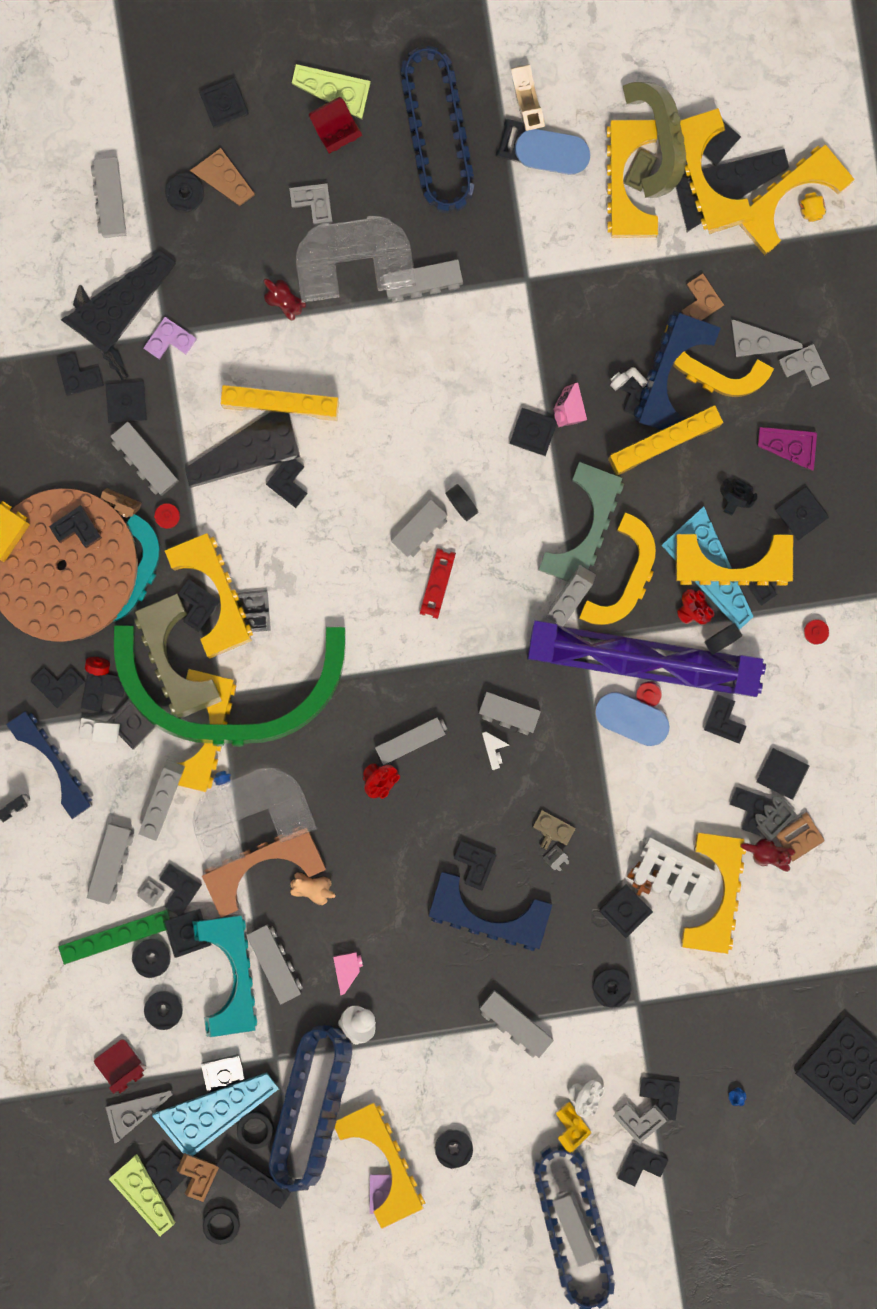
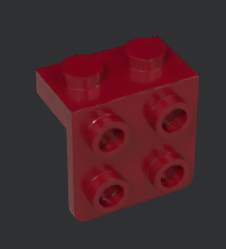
(334, 125)
(120, 1066)

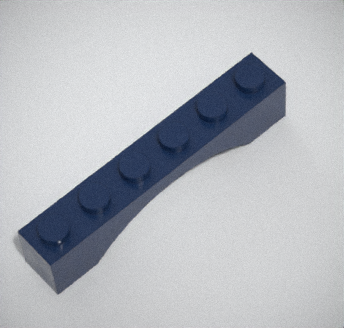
(72, 797)

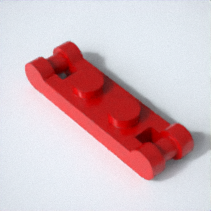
(437, 583)

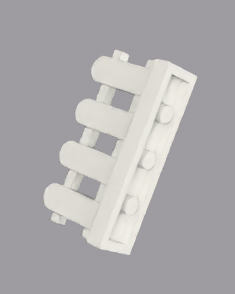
(688, 867)

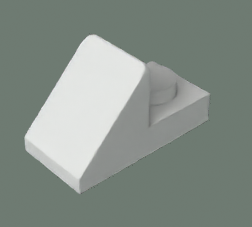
(99, 730)
(491, 744)

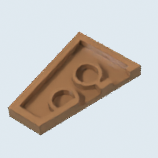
(224, 177)

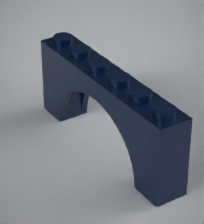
(681, 335)
(525, 929)

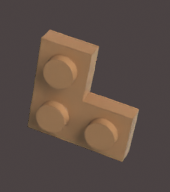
(706, 298)
(123, 504)
(202, 1175)

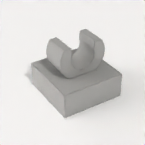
(556, 858)
(150, 893)

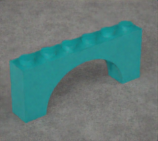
(237, 1012)

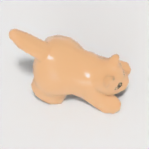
(315, 889)

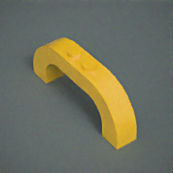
(717, 382)
(641, 573)

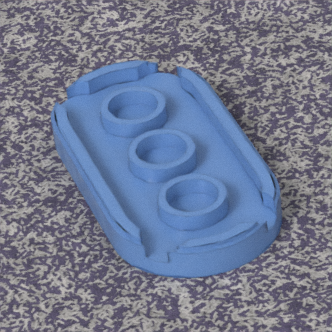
(552, 151)
(632, 718)

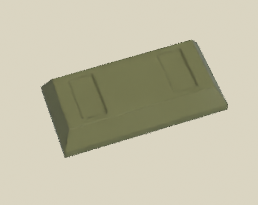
(641, 169)

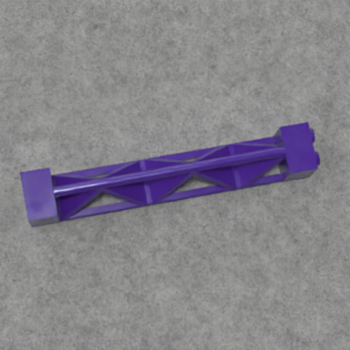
(636, 657)

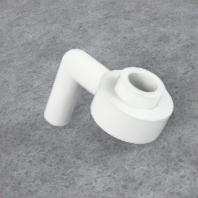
(620, 379)

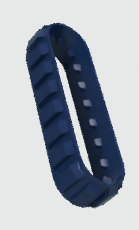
(432, 53)
(293, 1102)
(600, 1299)

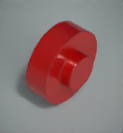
(167, 516)
(816, 632)
(97, 666)
(649, 693)

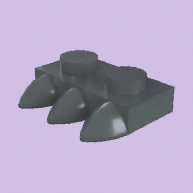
(775, 818)

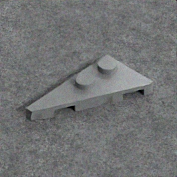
(755, 341)
(128, 1114)

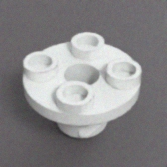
(357, 1024)
(586, 1097)

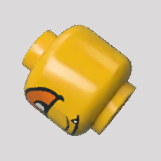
(813, 207)

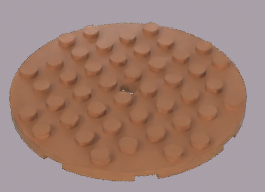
(92, 586)

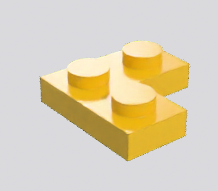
(576, 1129)

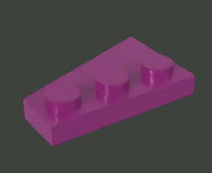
(790, 444)

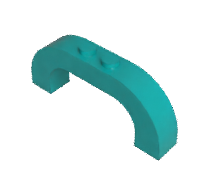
(148, 564)

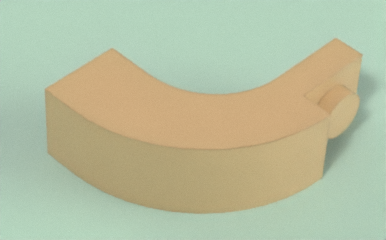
(526, 97)

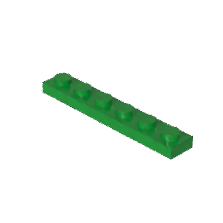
(113, 937)

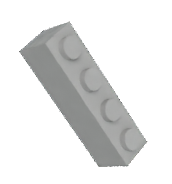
(109, 197)
(431, 280)
(144, 458)
(161, 800)
(109, 864)
(274, 964)
(516, 1024)

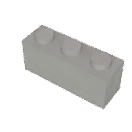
(420, 529)
(571, 595)
(509, 713)

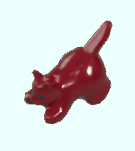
(281, 296)
(767, 853)

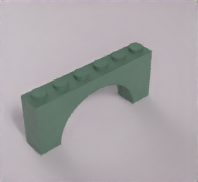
(602, 491)

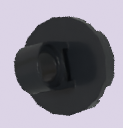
(738, 494)

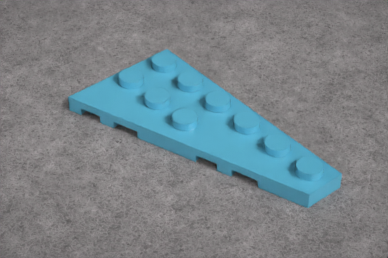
(726, 597)
(206, 1117)

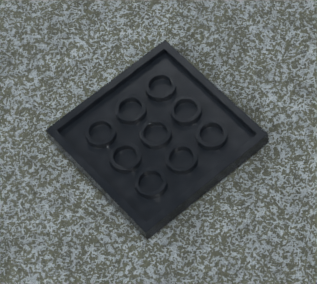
(844, 1070)

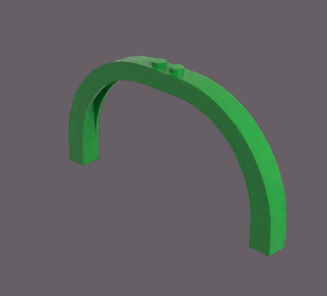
(236, 734)

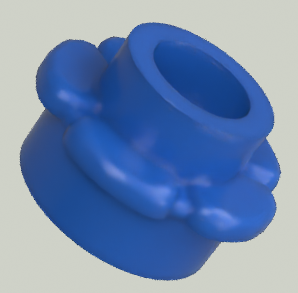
(221, 778)
(737, 1097)

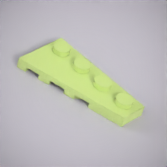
(333, 85)
(142, 1194)

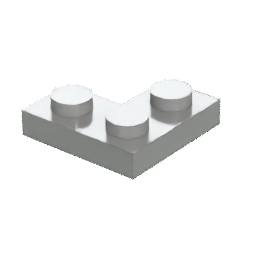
(316, 197)
(807, 360)
(640, 1126)

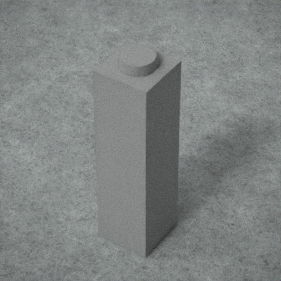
(411, 740)
(575, 1228)

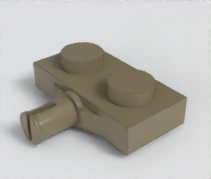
(553, 829)

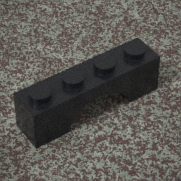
(247, 1174)

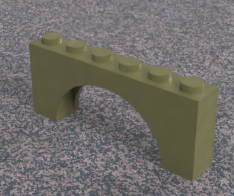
(156, 625)

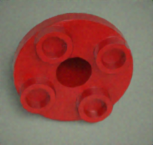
(694, 608)
(379, 780)

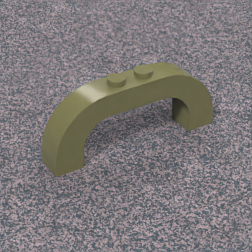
(669, 135)

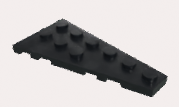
(731, 181)
(114, 308)
(255, 447)

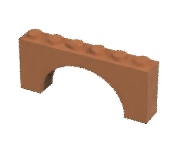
(224, 881)

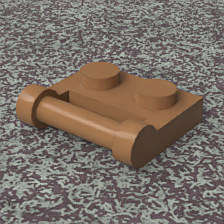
(804, 841)

